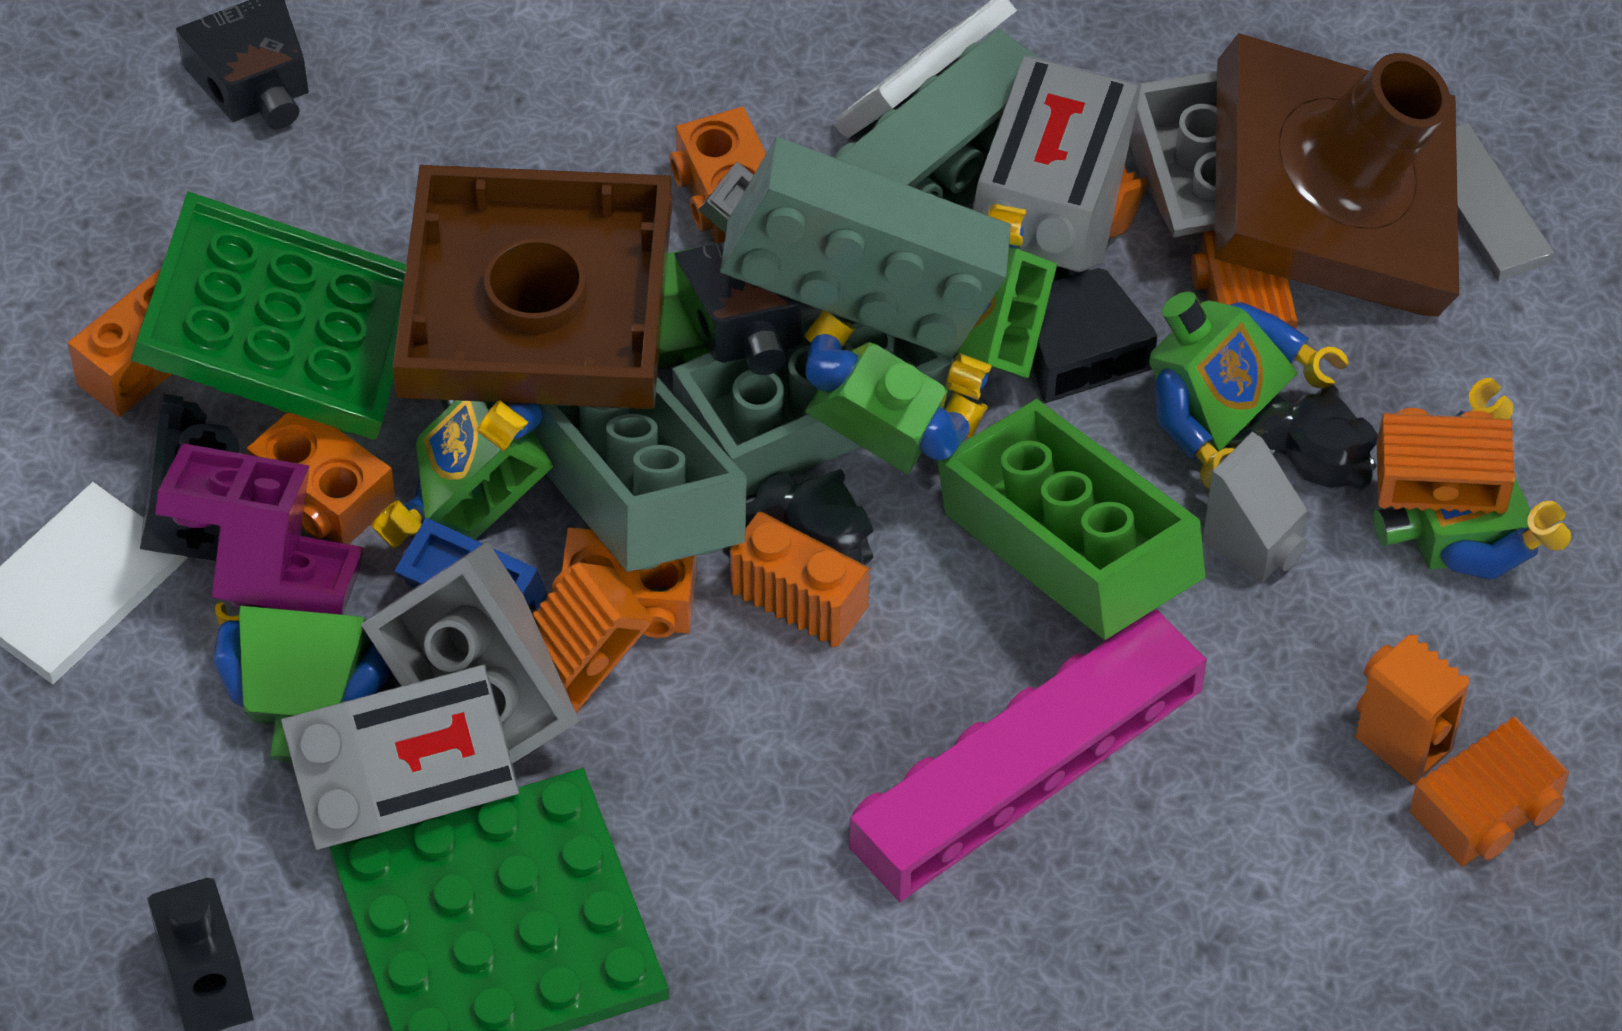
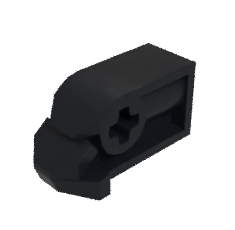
(179, 424)

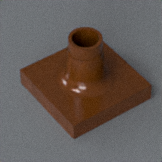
(1338, 174)
(534, 287)

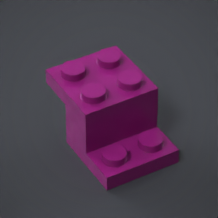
(260, 524)

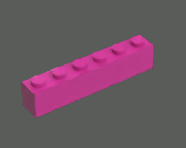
(1025, 754)

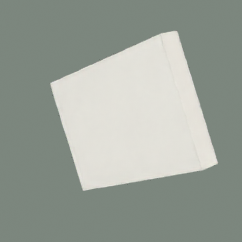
(923, 66)
(76, 582)

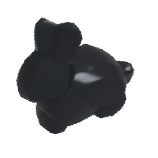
(1318, 437)
(818, 509)

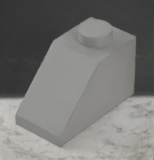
(1254, 511)

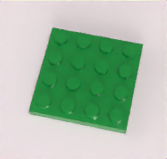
(275, 316)
(501, 916)

